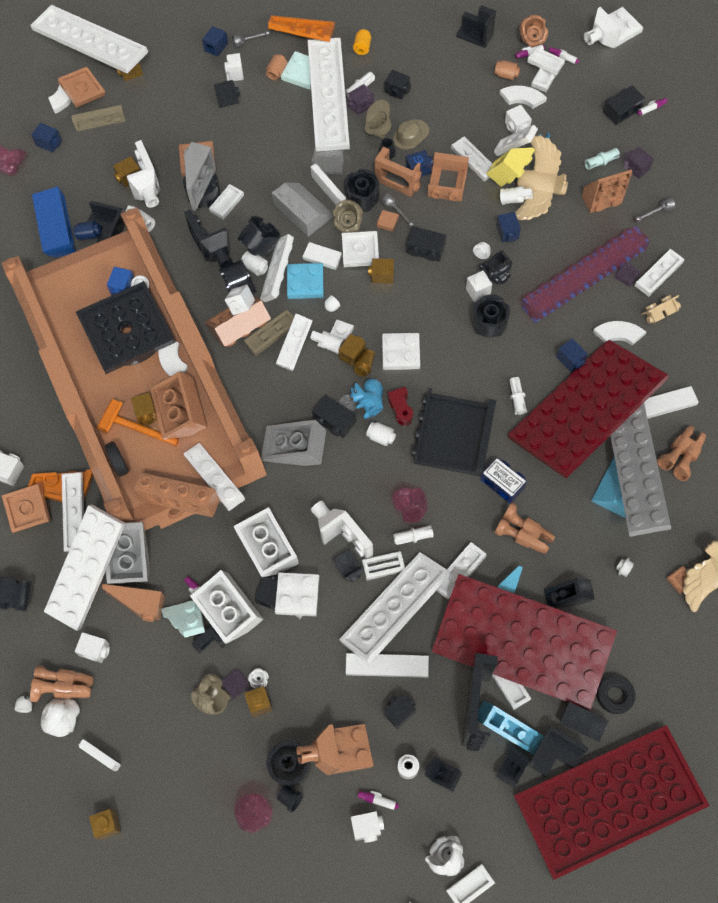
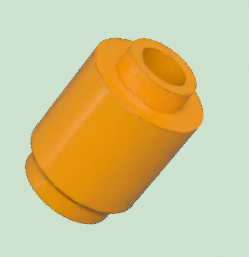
(362, 42)

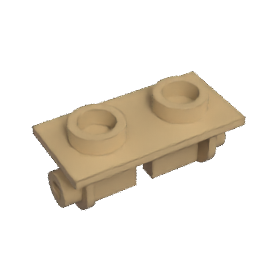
(668, 305)

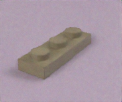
(98, 118)
(269, 333)

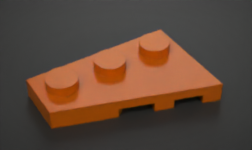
(52, 483)

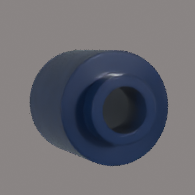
(87, 230)

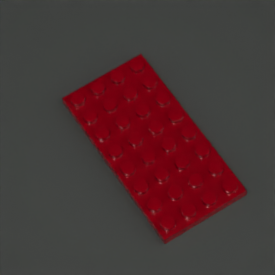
(587, 408)
(532, 641)
(610, 802)

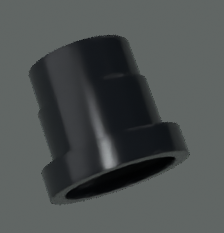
(389, 144)
(290, 798)

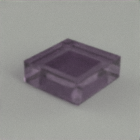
(627, 274)
(235, 684)

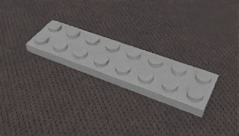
(639, 476)

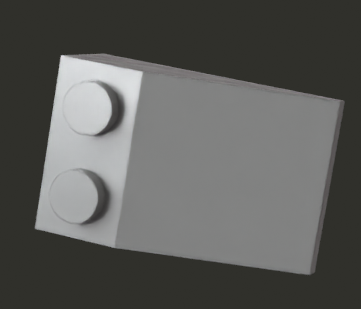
(198, 170)
(294, 443)
(130, 556)

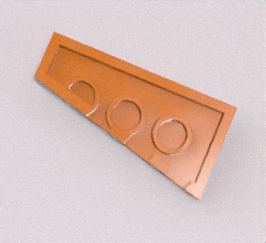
(303, 27)

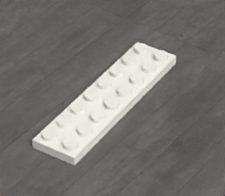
(89, 38)
(328, 95)

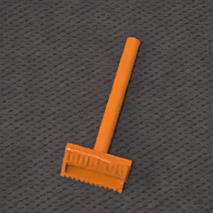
(110, 416)

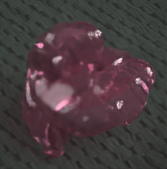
(10, 160)
(411, 502)
(244, 809)

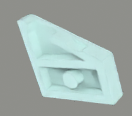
(298, 71)
(186, 618)

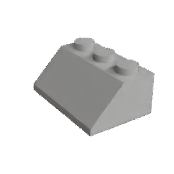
(301, 207)

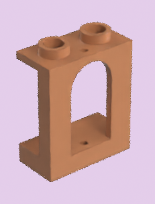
(450, 163)
(384, 165)

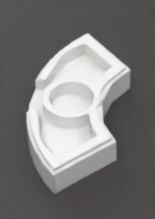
(523, 95)
(59, 100)
(619, 331)
(170, 360)

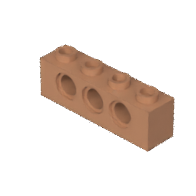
(176, 494)

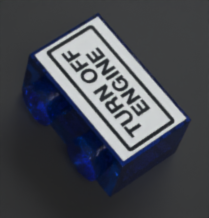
(504, 480)

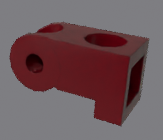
(399, 406)

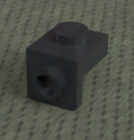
(348, 566)
(204, 639)
(513, 767)
(442, 774)

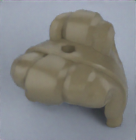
(347, 211)
(210, 696)

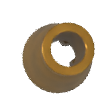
(364, 364)

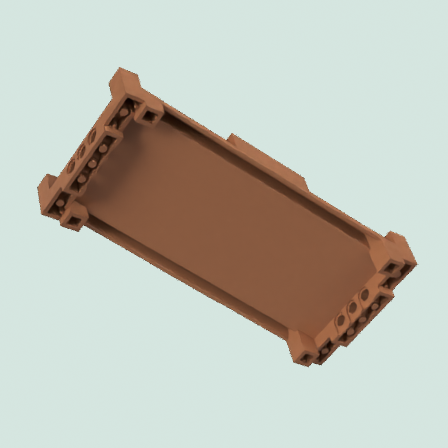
(50, 304)

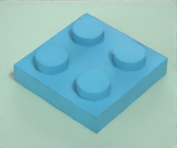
(305, 281)

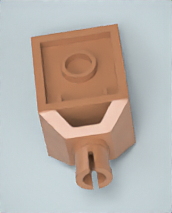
(338, 750)

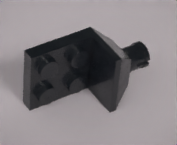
(212, 246)

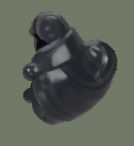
(497, 268)

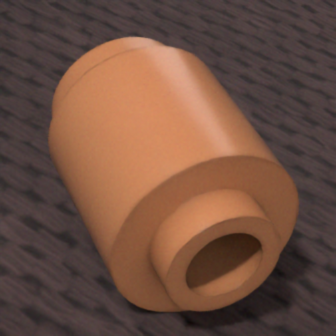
(276, 67)
(507, 69)

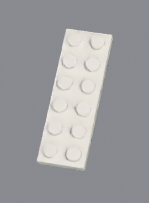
(84, 567)
(394, 607)

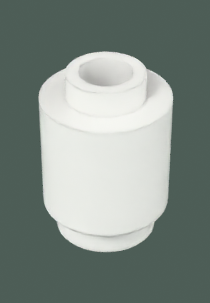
(255, 264)
(381, 433)
(405, 773)

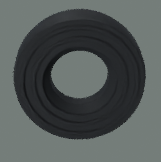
(116, 459)
(625, 686)

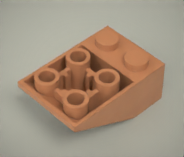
(606, 191)

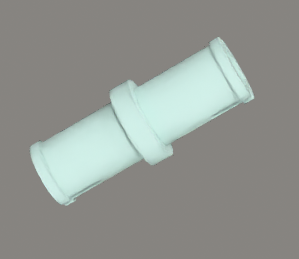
(602, 159)

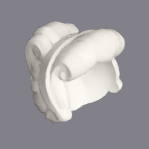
(59, 717)
(441, 861)

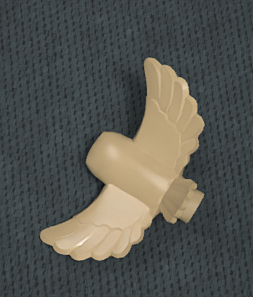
(542, 179)
(702, 578)

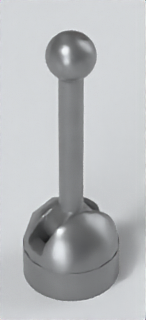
(238, 39)
(389, 201)
(666, 205)

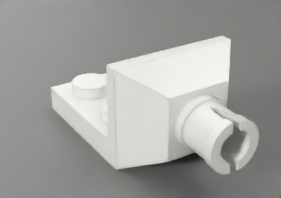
(613, 28)
(144, 183)
(337, 521)

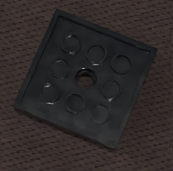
(126, 309)

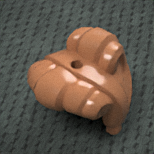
(533, 25)

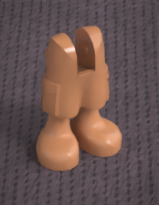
(687, 448)
(529, 531)
(67, 684)

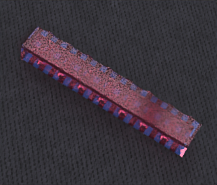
(585, 273)

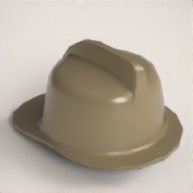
(378, 119)
(410, 134)

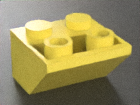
(510, 165)

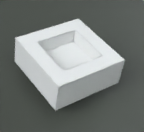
(342, 329)

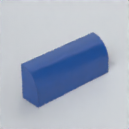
(53, 223)

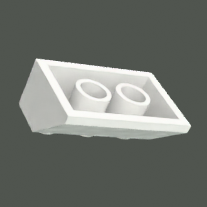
(266, 544)
(226, 607)

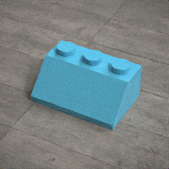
(609, 492)

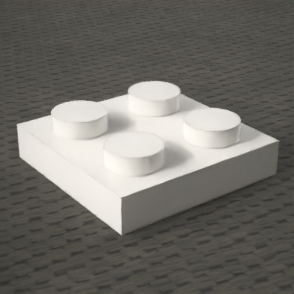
(359, 248)
(401, 351)
(297, 594)

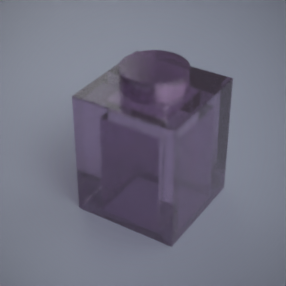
(360, 99)
(638, 162)

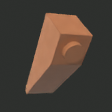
(142, 602)

